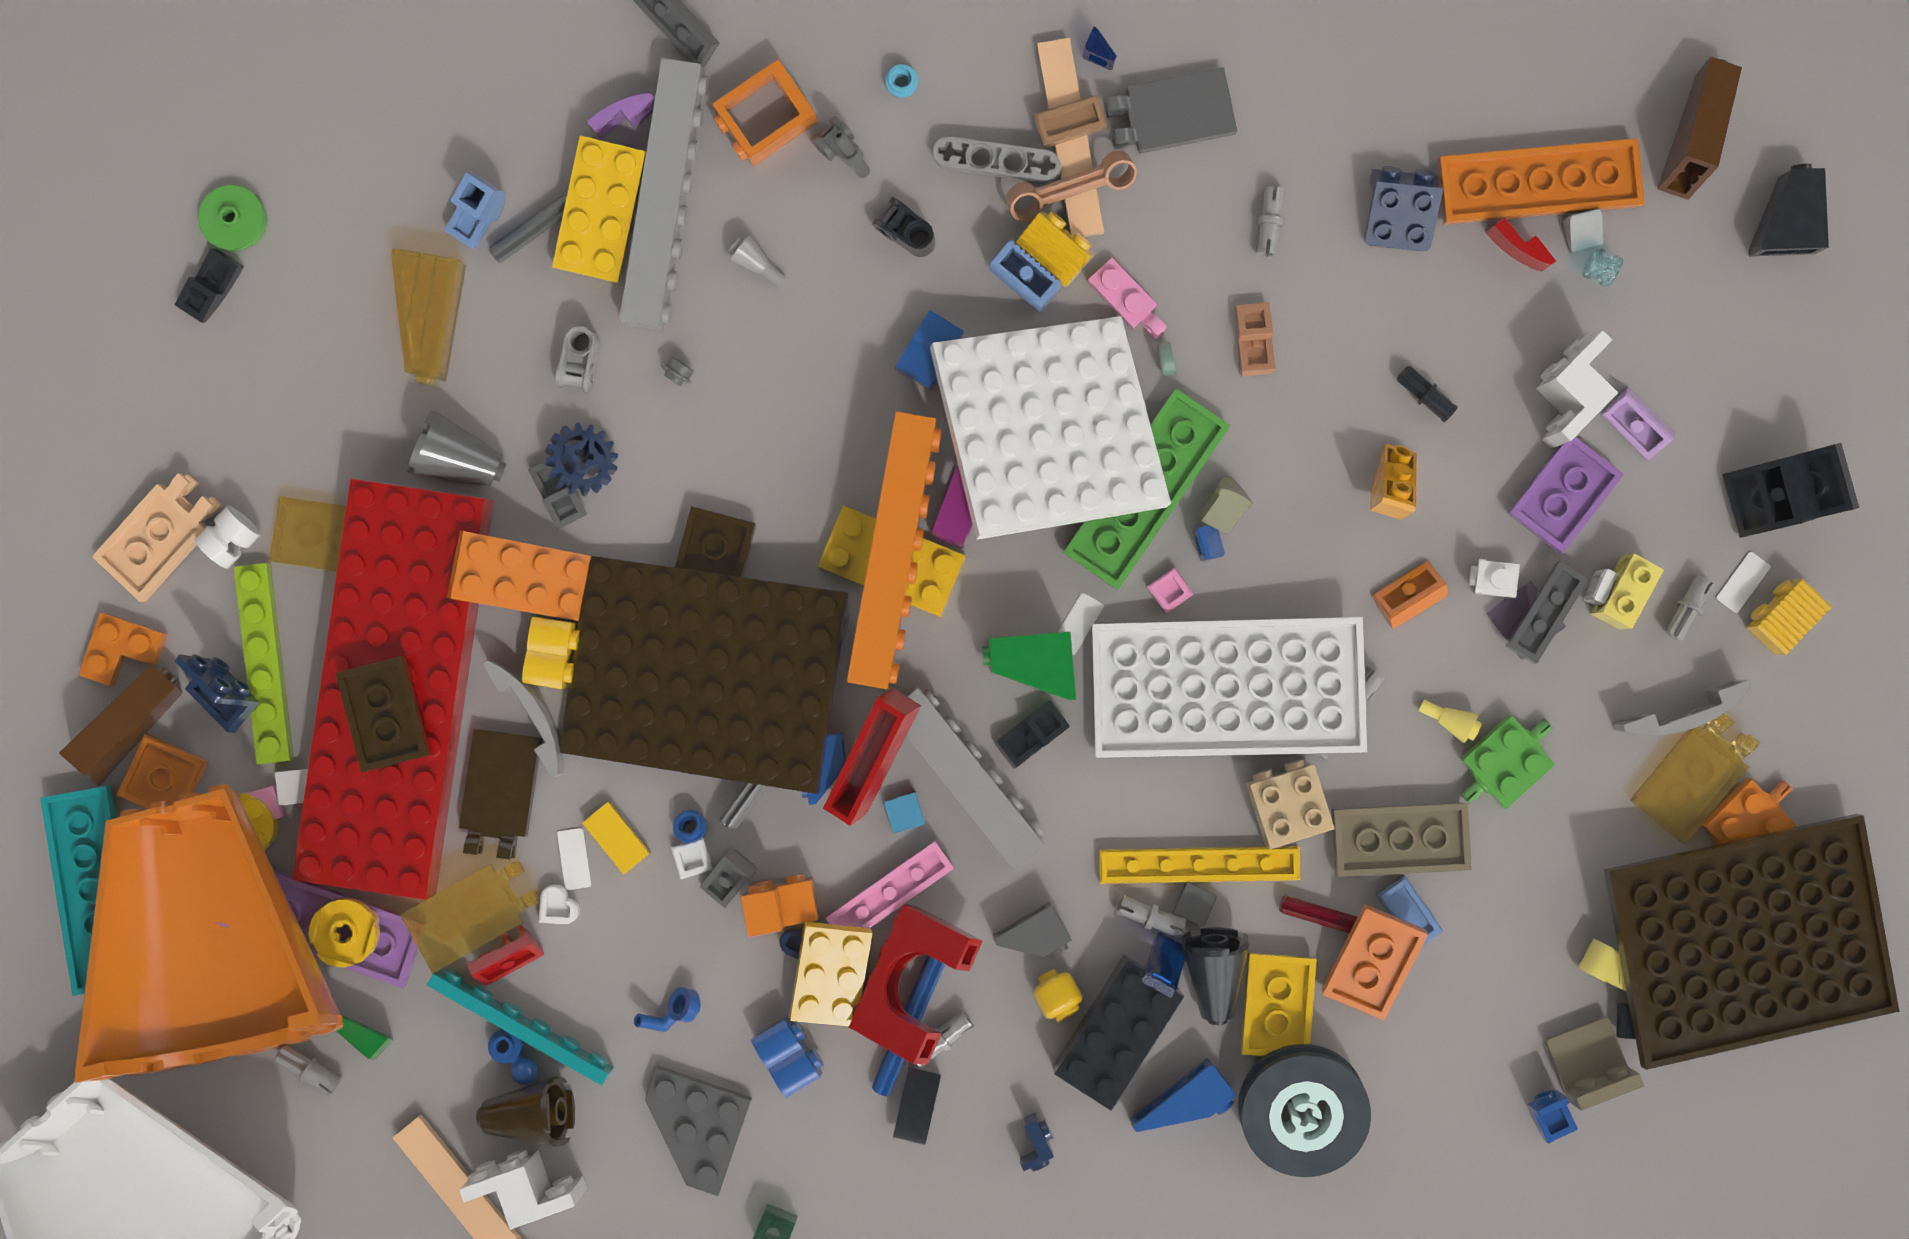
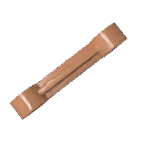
(1071, 186)

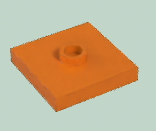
(161, 773)

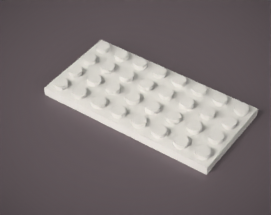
(1229, 687)

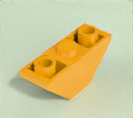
(1395, 482)

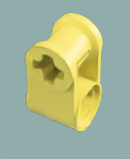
(1603, 963)

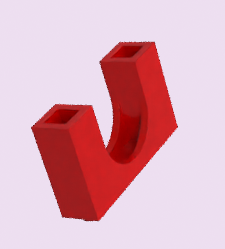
(880, 1010)

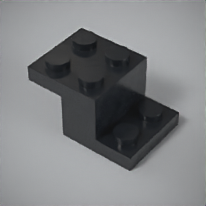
(1790, 490)

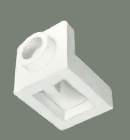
(1495, 578)

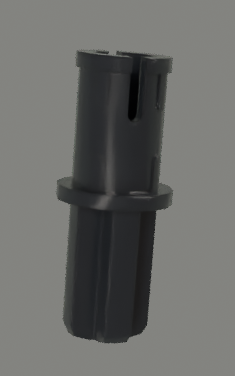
(1426, 393)

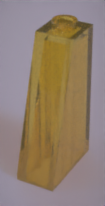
(428, 308)

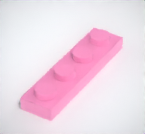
(893, 889)

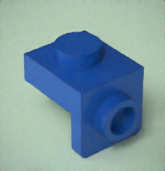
(1552, 1115)

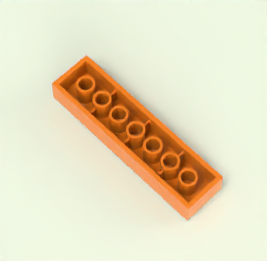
(893, 549)

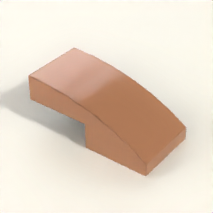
(1255, 339)

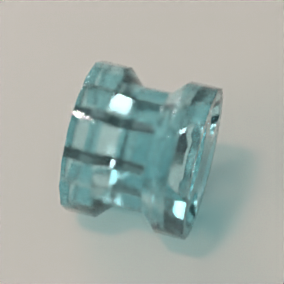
(1602, 267)

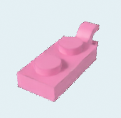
(1126, 298)

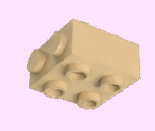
(1289, 804)

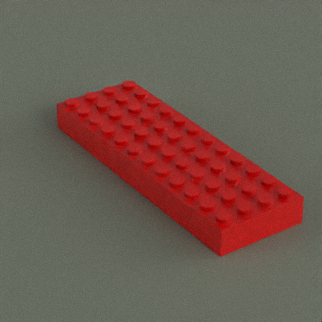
(389, 602)

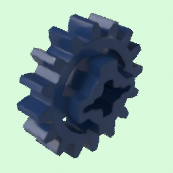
(567, 456)

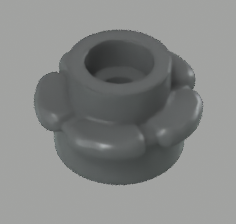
(677, 371)

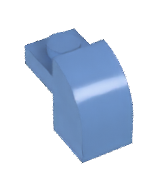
(477, 206)

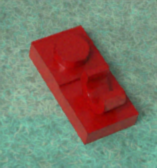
(503, 961)

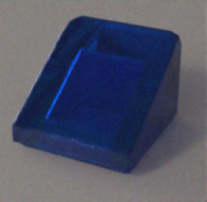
(1099, 51)

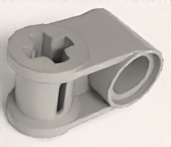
(577, 361)

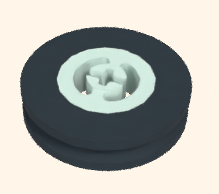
(1302, 1144)

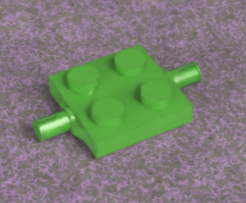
(1507, 761)

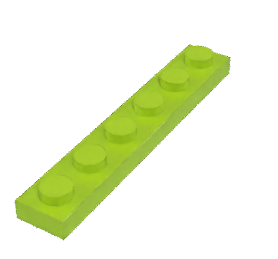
(263, 662)

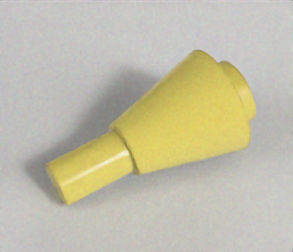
(1457, 722)

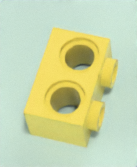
(1629, 592)

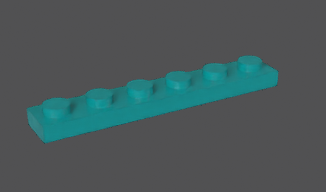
(509, 1018)

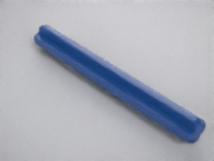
(915, 1008)

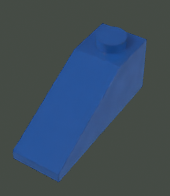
(1191, 1098)

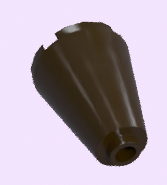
(531, 1114)

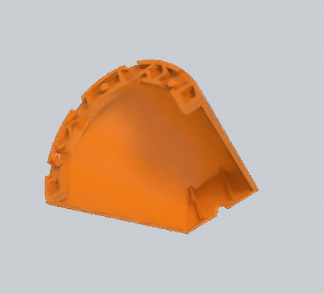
(169, 980)

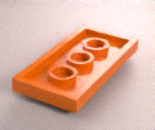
(518, 576)

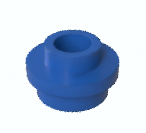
(683, 819)

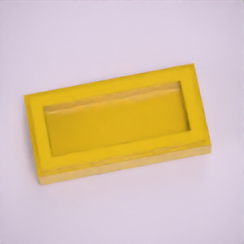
(616, 837)

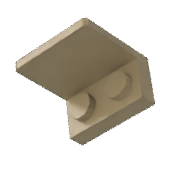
(1592, 1064)

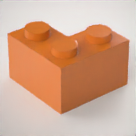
(774, 906)

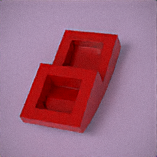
(1531, 253)

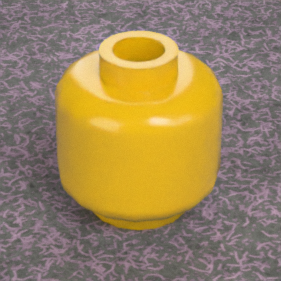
(1057, 995)

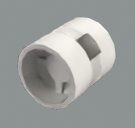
(227, 537)

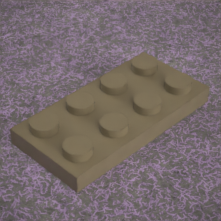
(1401, 839)

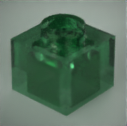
(775, 1218)

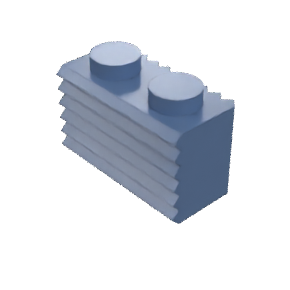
(1025, 276)

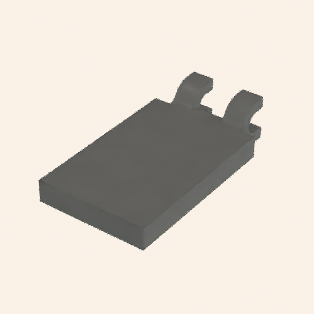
(1174, 111)

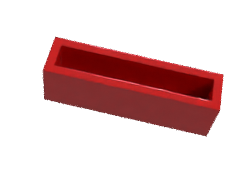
(871, 756)

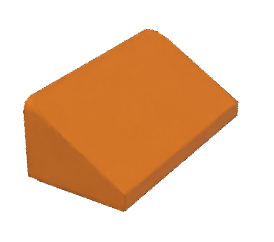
(1410, 594)

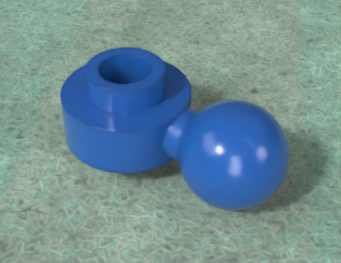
(523, 1069)

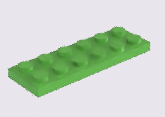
(1184, 441)

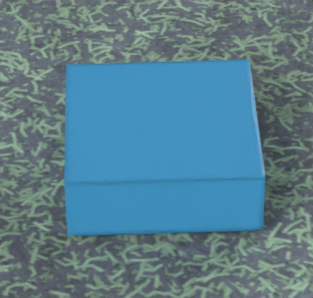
(904, 812)

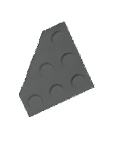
(697, 1125)

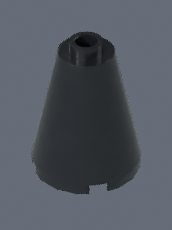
(1215, 970)

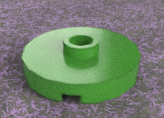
(247, 225)

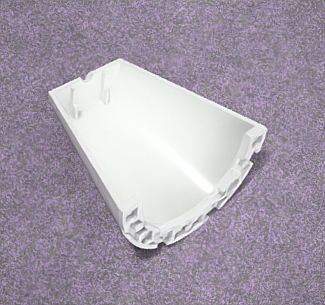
(125, 1171)

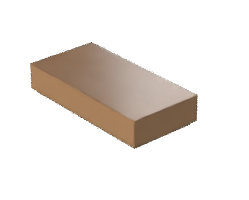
(1070, 121)

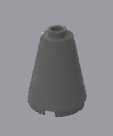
(454, 454)

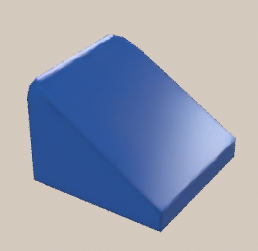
(1208, 543)

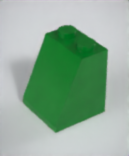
(1035, 661)

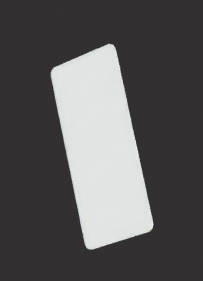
(1743, 582)
(1081, 619)
(574, 859)

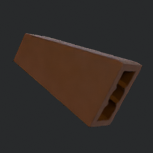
(1702, 129)
(122, 725)

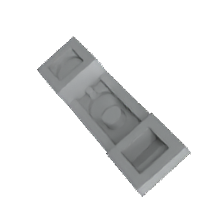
(507, 679)
(1720, 699)

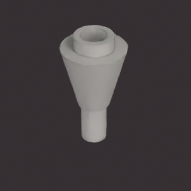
(749, 255)

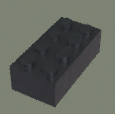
(1115, 1034)

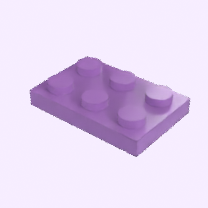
(1565, 494)

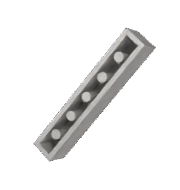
(971, 784)

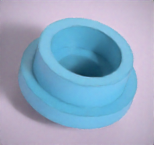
(896, 72)

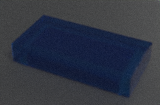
(1164, 965)

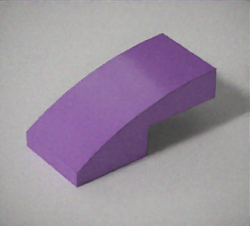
(632, 108)

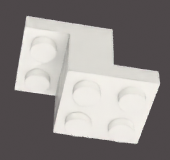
(1575, 389)
(523, 1188)

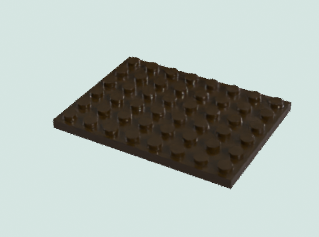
(704, 673)
(1751, 941)

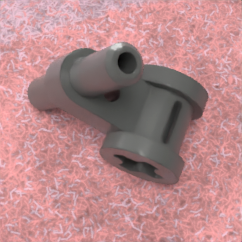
(837, 141)

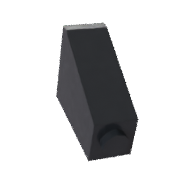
(1795, 215)

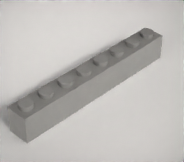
(663, 195)

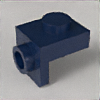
(1040, 1135)

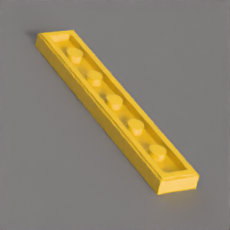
(1199, 864)

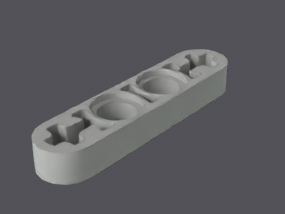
(998, 153)

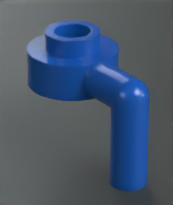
(682, 1007)

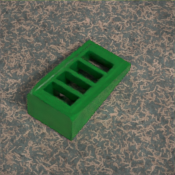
(364, 1039)

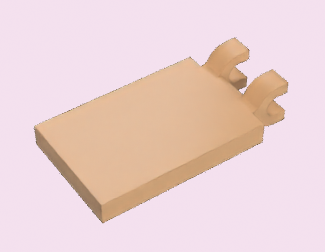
(156, 537)

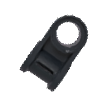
(900, 224)

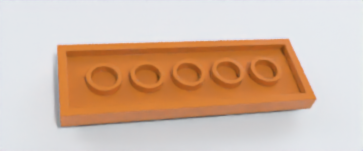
(1541, 181)

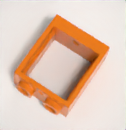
(803, 121)

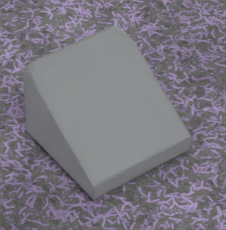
(1584, 230)

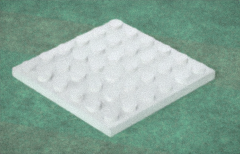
(1049, 426)

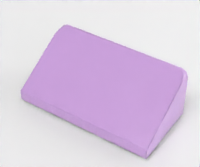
(1638, 423)

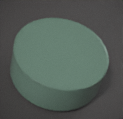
(1166, 359)

